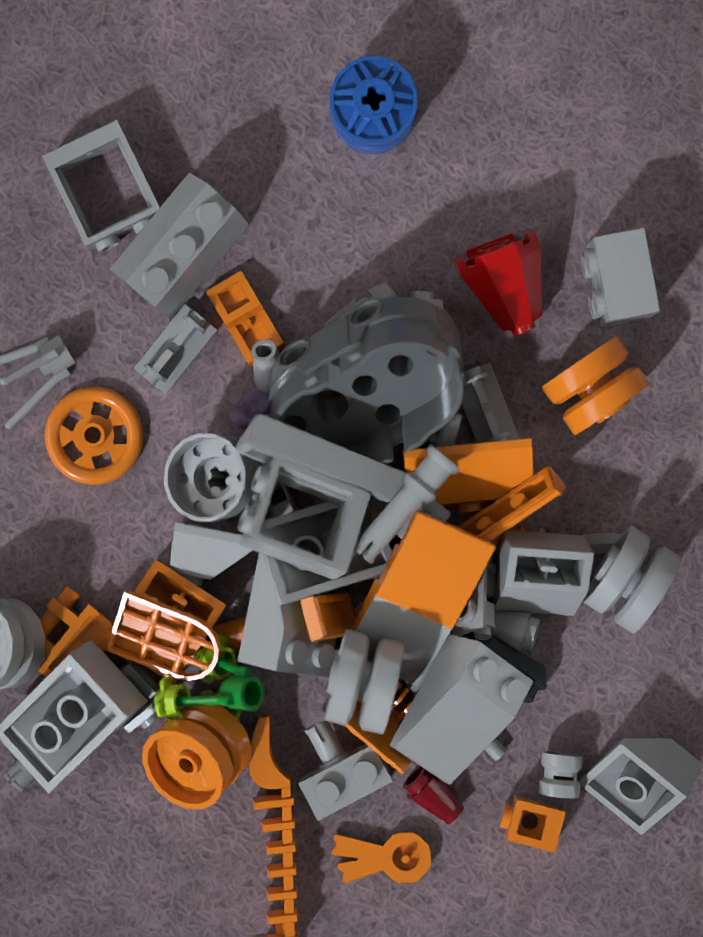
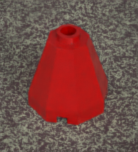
(506, 279)

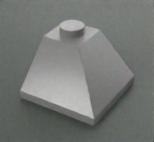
(204, 551)
(642, 779)

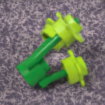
(235, 693)

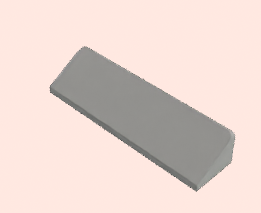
(272, 439)

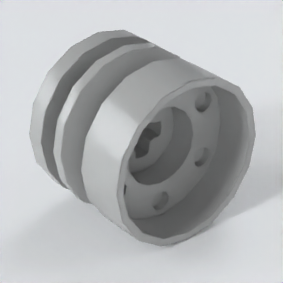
(197, 477)

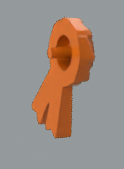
(402, 857)

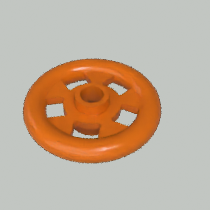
(121, 414)

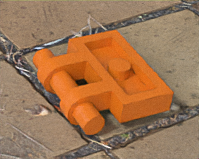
(83, 627)

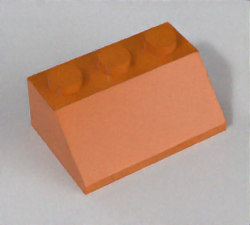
(484, 474)

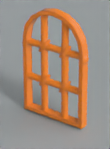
(153, 624)

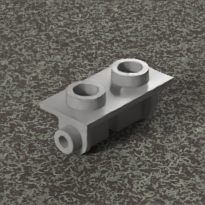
(175, 349)
(486, 406)
(478, 612)

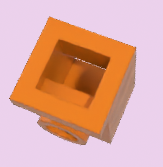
(545, 832)

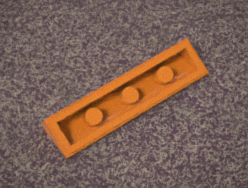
(515, 505)

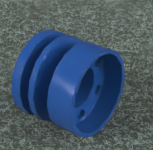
(356, 123)

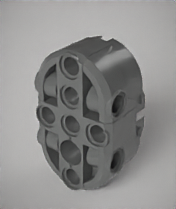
(419, 387)

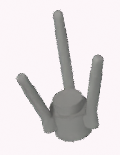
(50, 358)

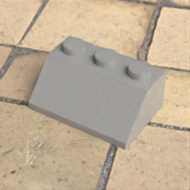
(180, 245)

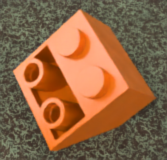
(177, 592)

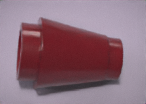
(433, 795)

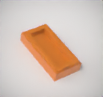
(328, 615)

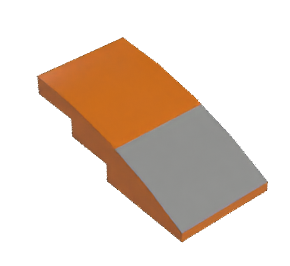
(423, 591)

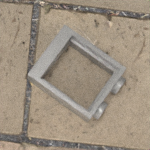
(83, 150)
(345, 528)

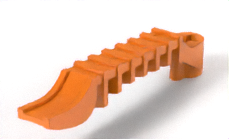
(269, 775)

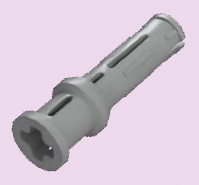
(418, 488)

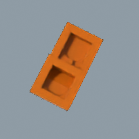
(243, 314)

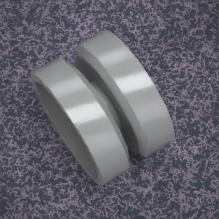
(633, 579)
(20, 643)
(363, 681)

